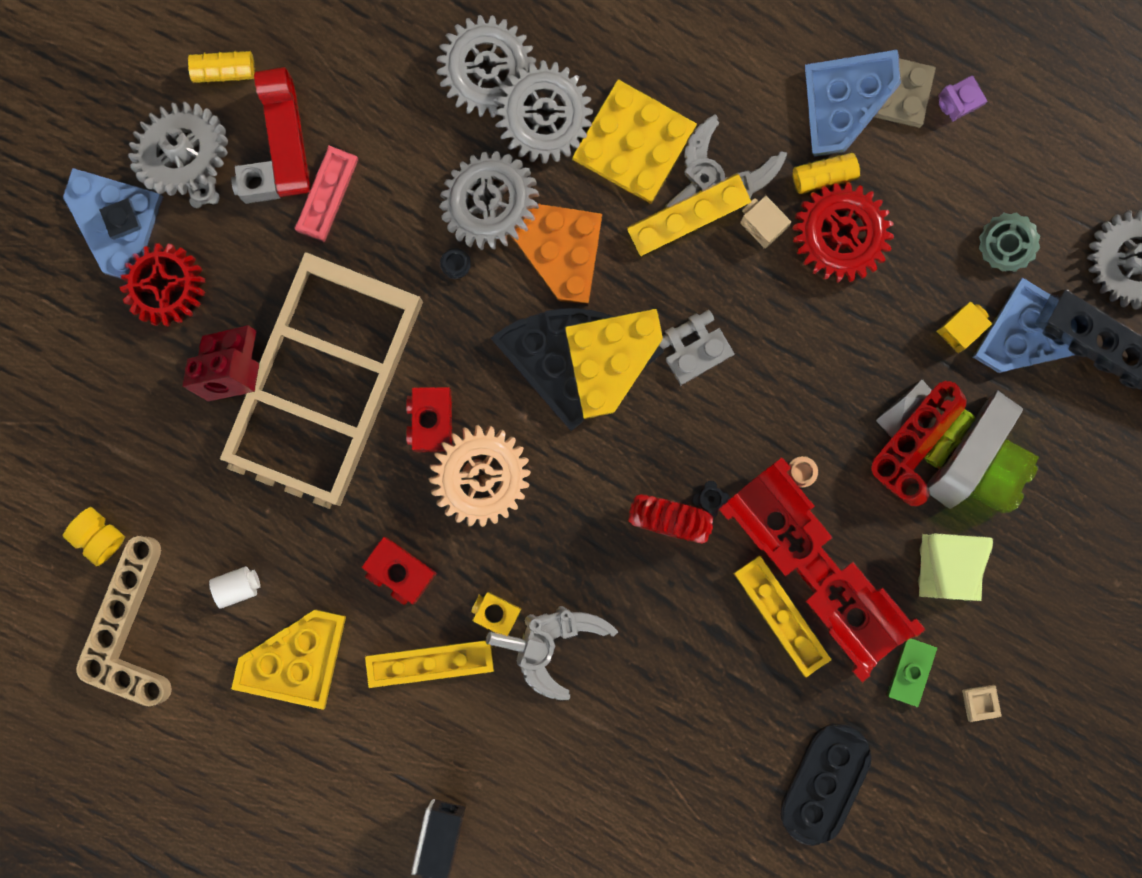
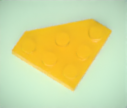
(610, 357)
(294, 662)

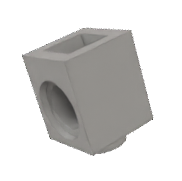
(267, 188)

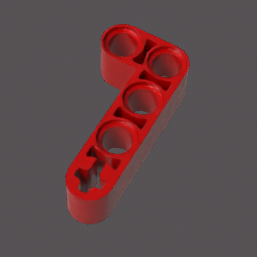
(284, 131)
(924, 438)

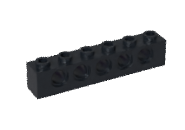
(1056, 325)

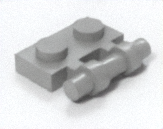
(700, 355)

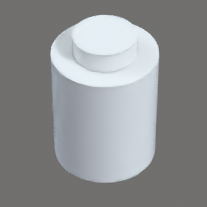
(234, 587)

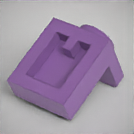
(961, 98)

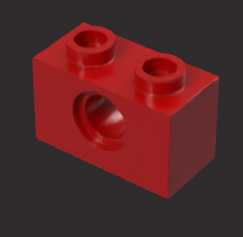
(430, 400)
(384, 558)

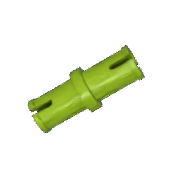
(949, 440)

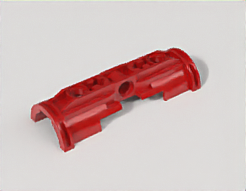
(883, 620)

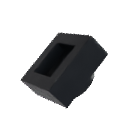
(120, 219)

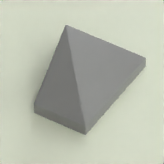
(901, 410)

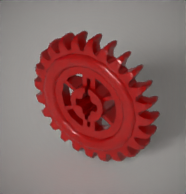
(862, 254)

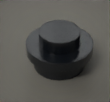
(455, 263)

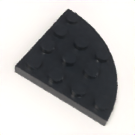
(543, 357)

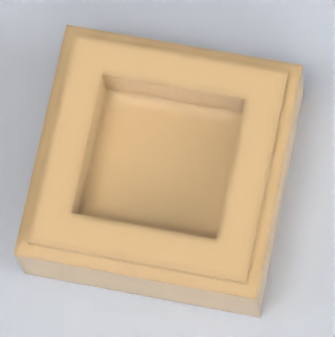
(981, 703)

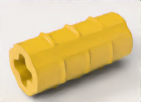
(221, 66)
(826, 173)

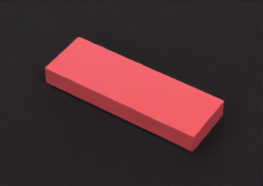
(326, 193)

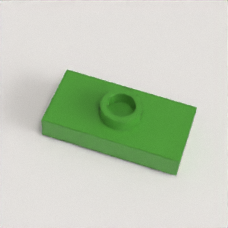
(911, 672)

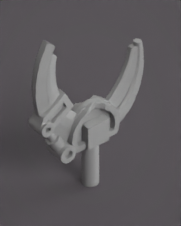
(706, 172)
(538, 645)

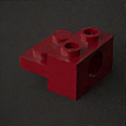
(223, 365)

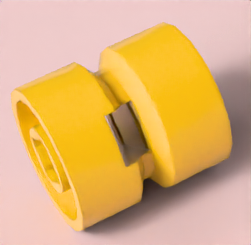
(95, 538)

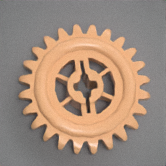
(450, 476)

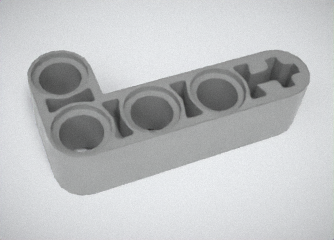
(976, 451)

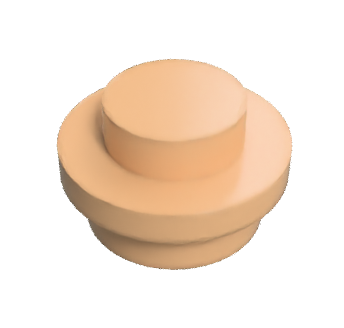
(803, 471)

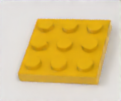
(634, 141)

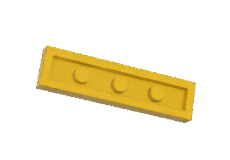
(689, 214)
(782, 616)
(429, 663)

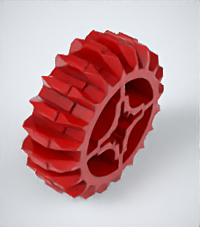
(157, 261)
(671, 518)

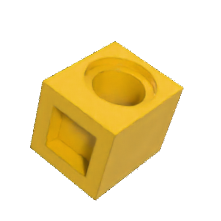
(965, 326)
(510, 614)

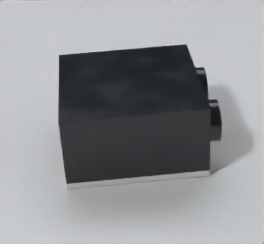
(438, 839)

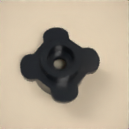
(710, 490)

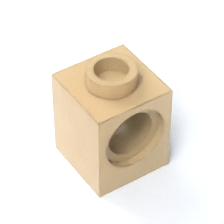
(764, 221)

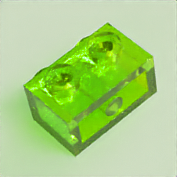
(1006, 478)

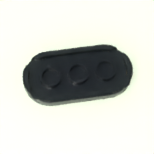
(825, 784)

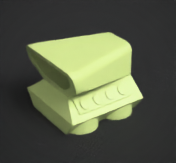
(953, 566)

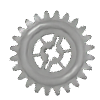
(457, 70)
(514, 111)
(178, 149)
(500, 217)
(1108, 258)

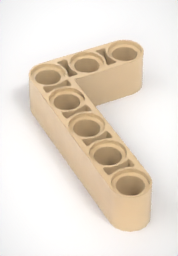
(120, 626)

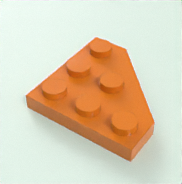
(562, 249)

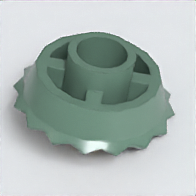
(1009, 242)

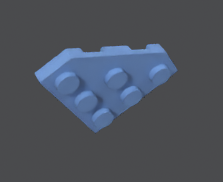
(847, 96)
(88, 194)
(1014, 338)

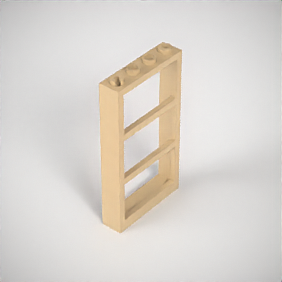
(356, 282)

